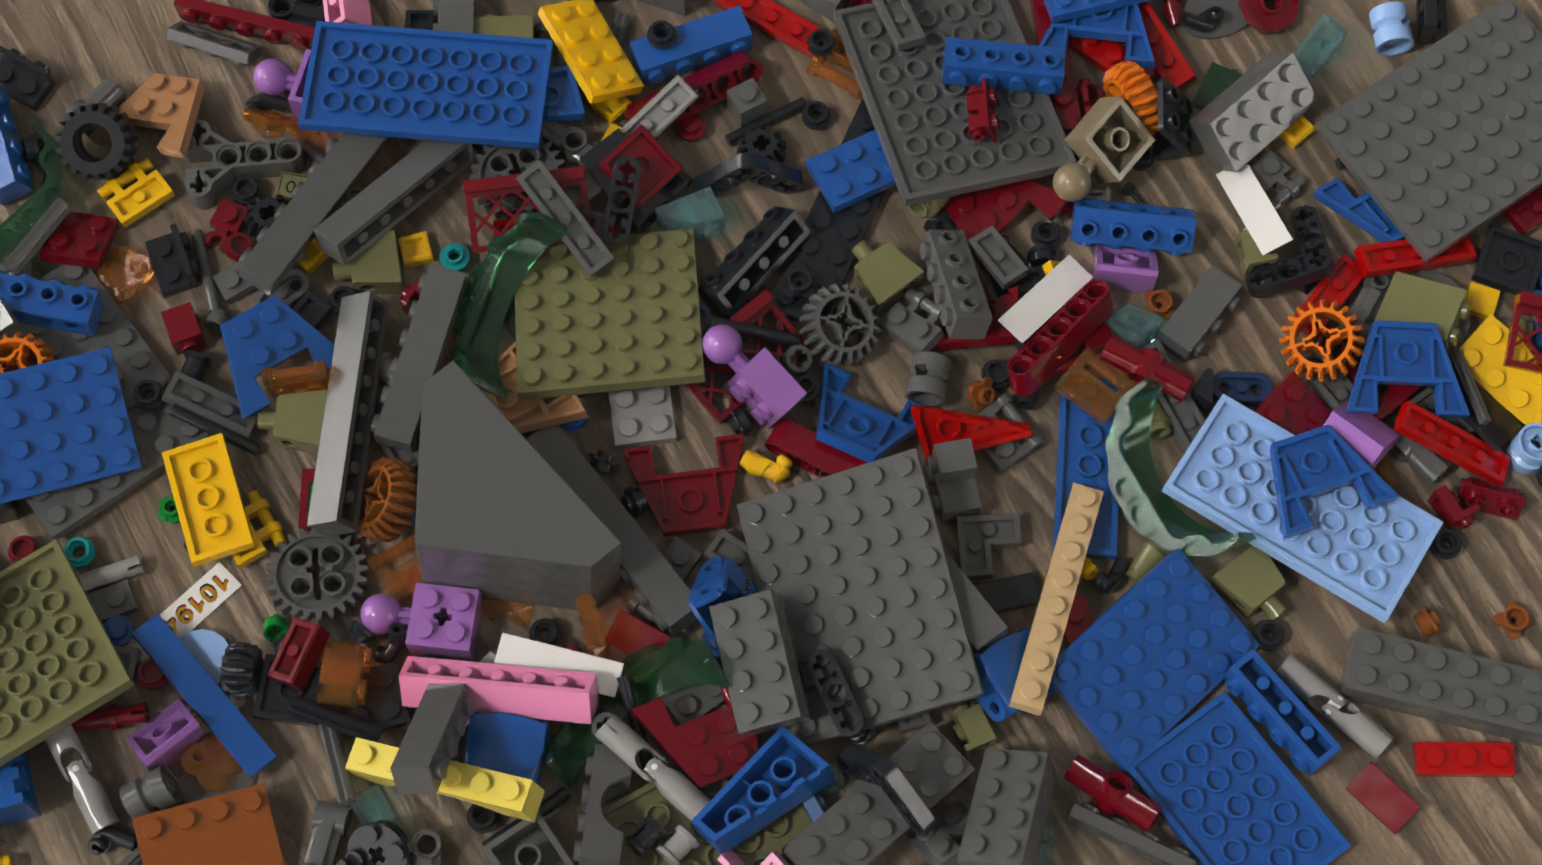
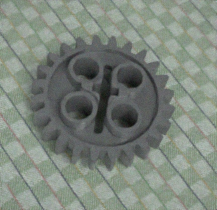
(500, 156)
(286, 577)

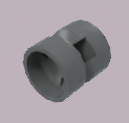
(928, 378)
(153, 793)

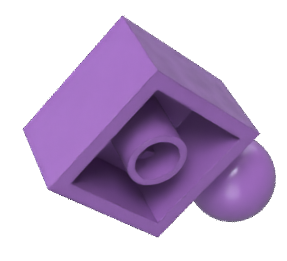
(275, 78)
(758, 381)
(429, 607)

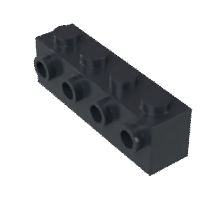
(753, 260)

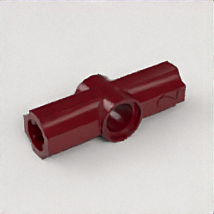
(1147, 364)
(1113, 793)

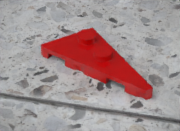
(943, 426)

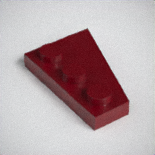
(996, 332)

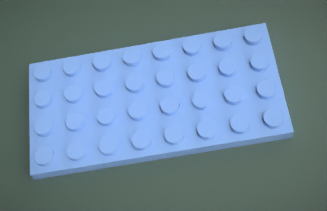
(1349, 551)

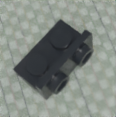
(1431, 20)
(23, 79)
(172, 263)

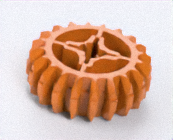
(1136, 89)
(1335, 337)
(17, 351)

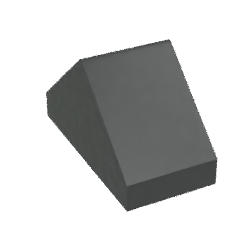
(498, 511)

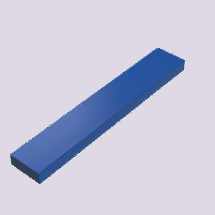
(204, 696)

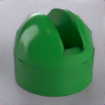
(269, 629)

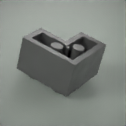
(953, 473)

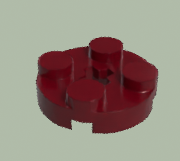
(1268, 20)

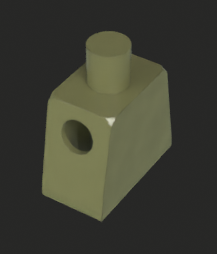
(376, 268)
(884, 274)
(296, 420)
(1251, 584)

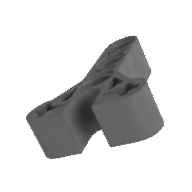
(219, 176)

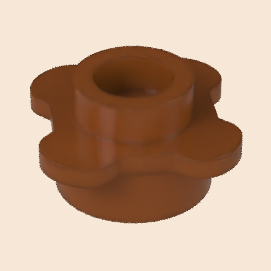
(1163, 297)
(981, 393)
(1515, 611)
(1428, 622)

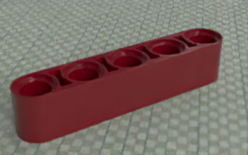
(705, 82)
(1060, 337)
(807, 452)

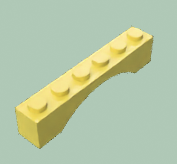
(480, 786)

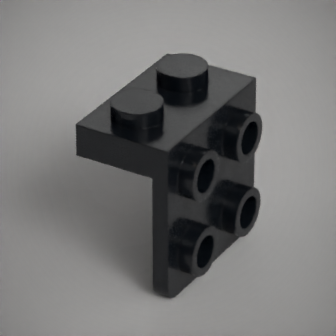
(1173, 122)

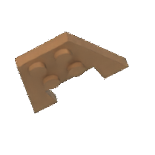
(162, 104)
(531, 413)

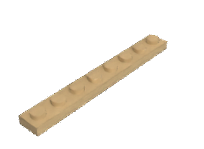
(1056, 600)

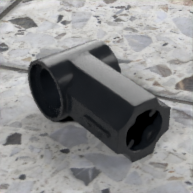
(297, 12)

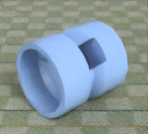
(1392, 28)
(1526, 450)

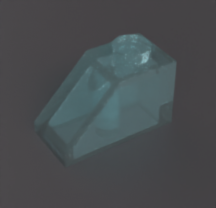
(694, 212)

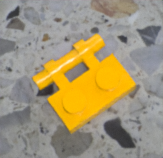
(138, 199)
(271, 531)

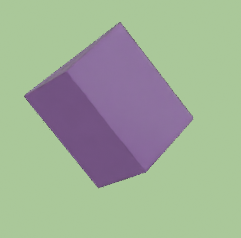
(1125, 268)
(1363, 433)
(166, 736)

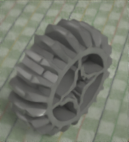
(845, 302)

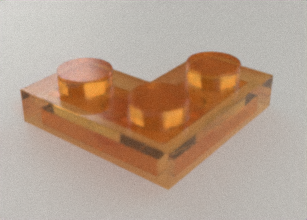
(276, 124)

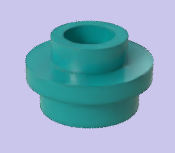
(458, 264)
(76, 544)

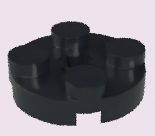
(375, 835)

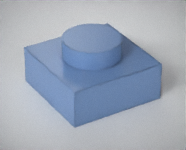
(814, 806)

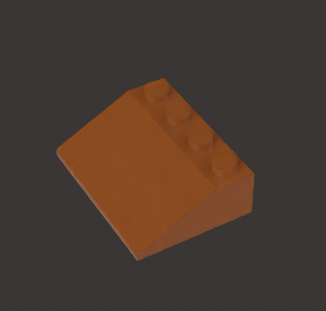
(212, 831)

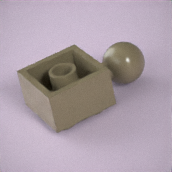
(1106, 143)

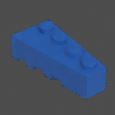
(763, 790)
(17, 792)

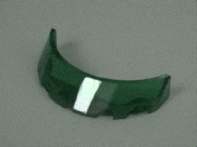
(27, 215)
(489, 295)
(1138, 486)
(653, 675)

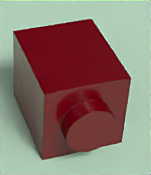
(184, 328)

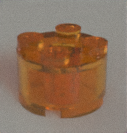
(343, 673)

